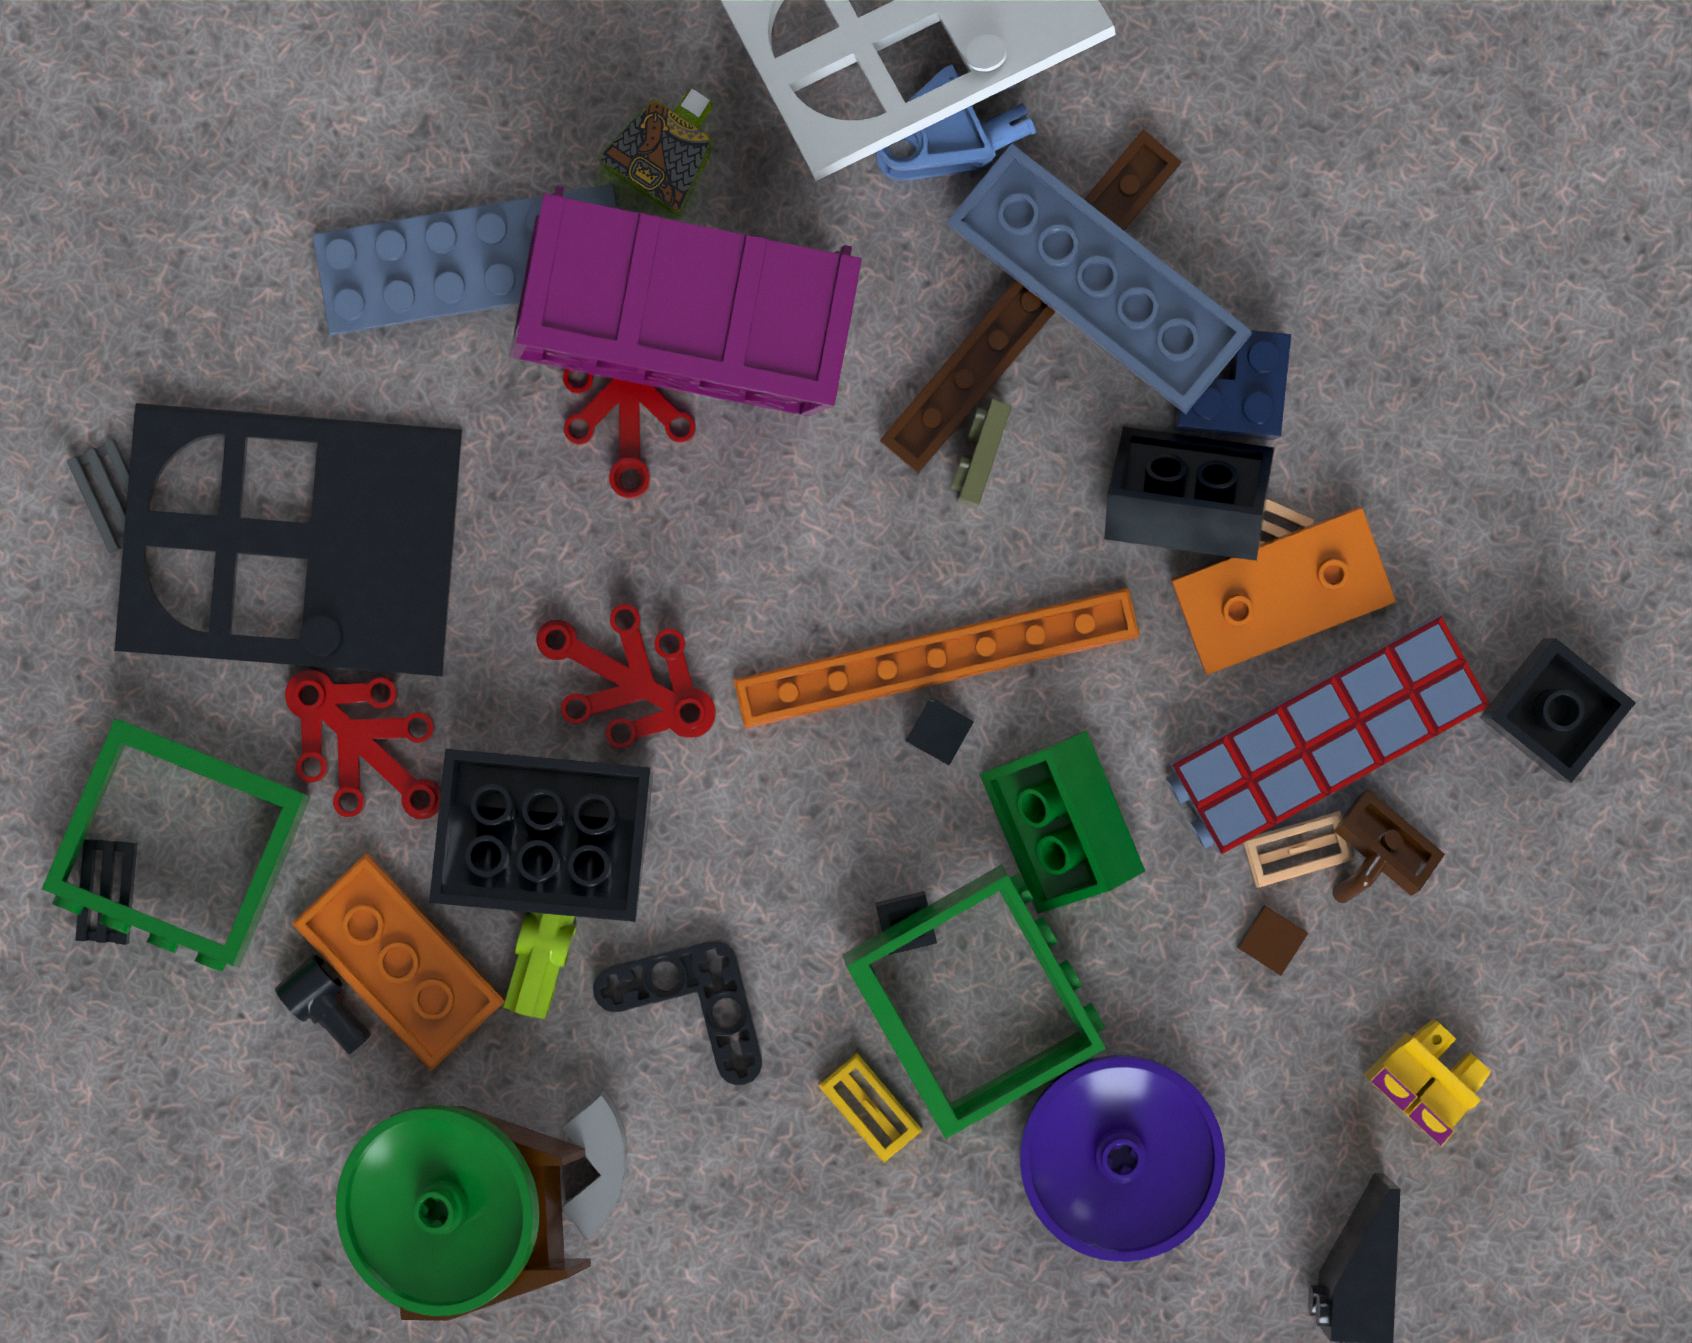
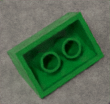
(1062, 823)

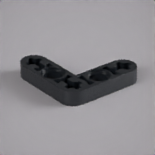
(692, 981)

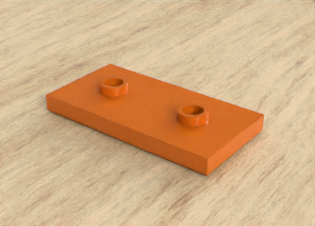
(1289, 593)
(399, 961)

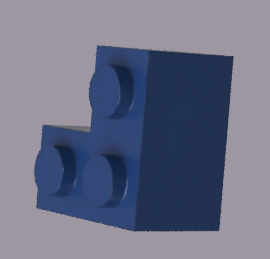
(1253, 396)

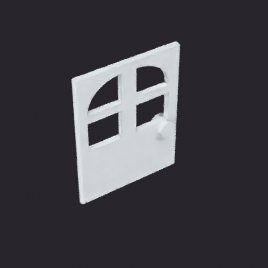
(994, 38)

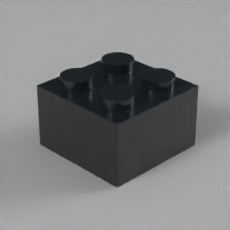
(1557, 710)

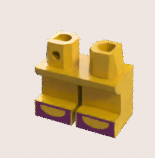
(1423, 1085)

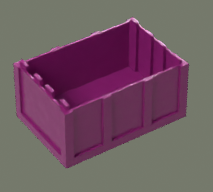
(685, 307)

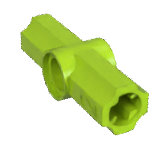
(541, 955)

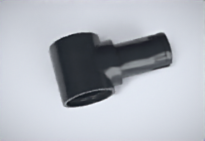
(317, 997)

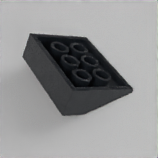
(541, 835)

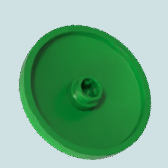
(437, 1210)

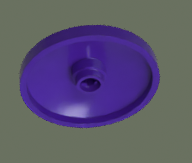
(1121, 1158)

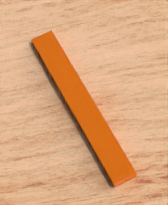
(936, 658)

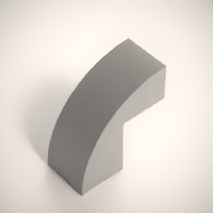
(603, 1136)

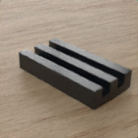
(109, 848)

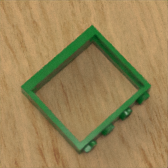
(163, 933)
(1018, 1080)

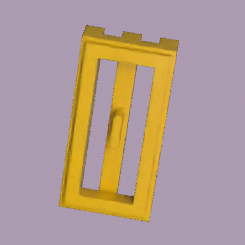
(842, 1074)

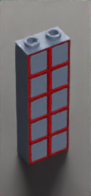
(1326, 735)

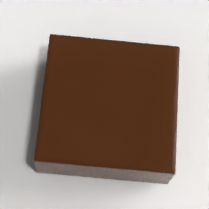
(1272, 940)

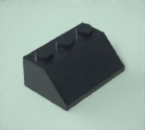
(1188, 493)

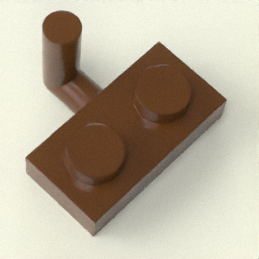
(1387, 845)

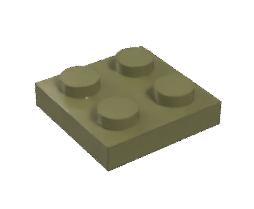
(986, 434)

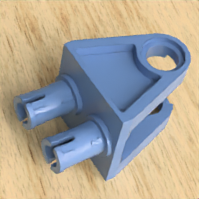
(956, 142)

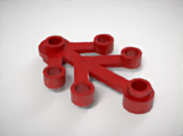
(629, 397)
(634, 681)
(356, 739)

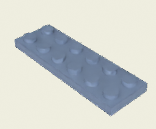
(431, 263)
(1099, 278)

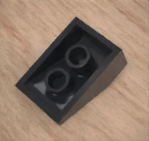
(1360, 1272)

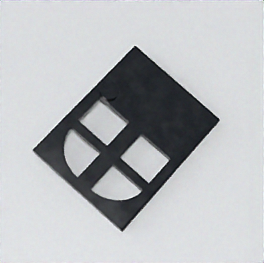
(372, 546)

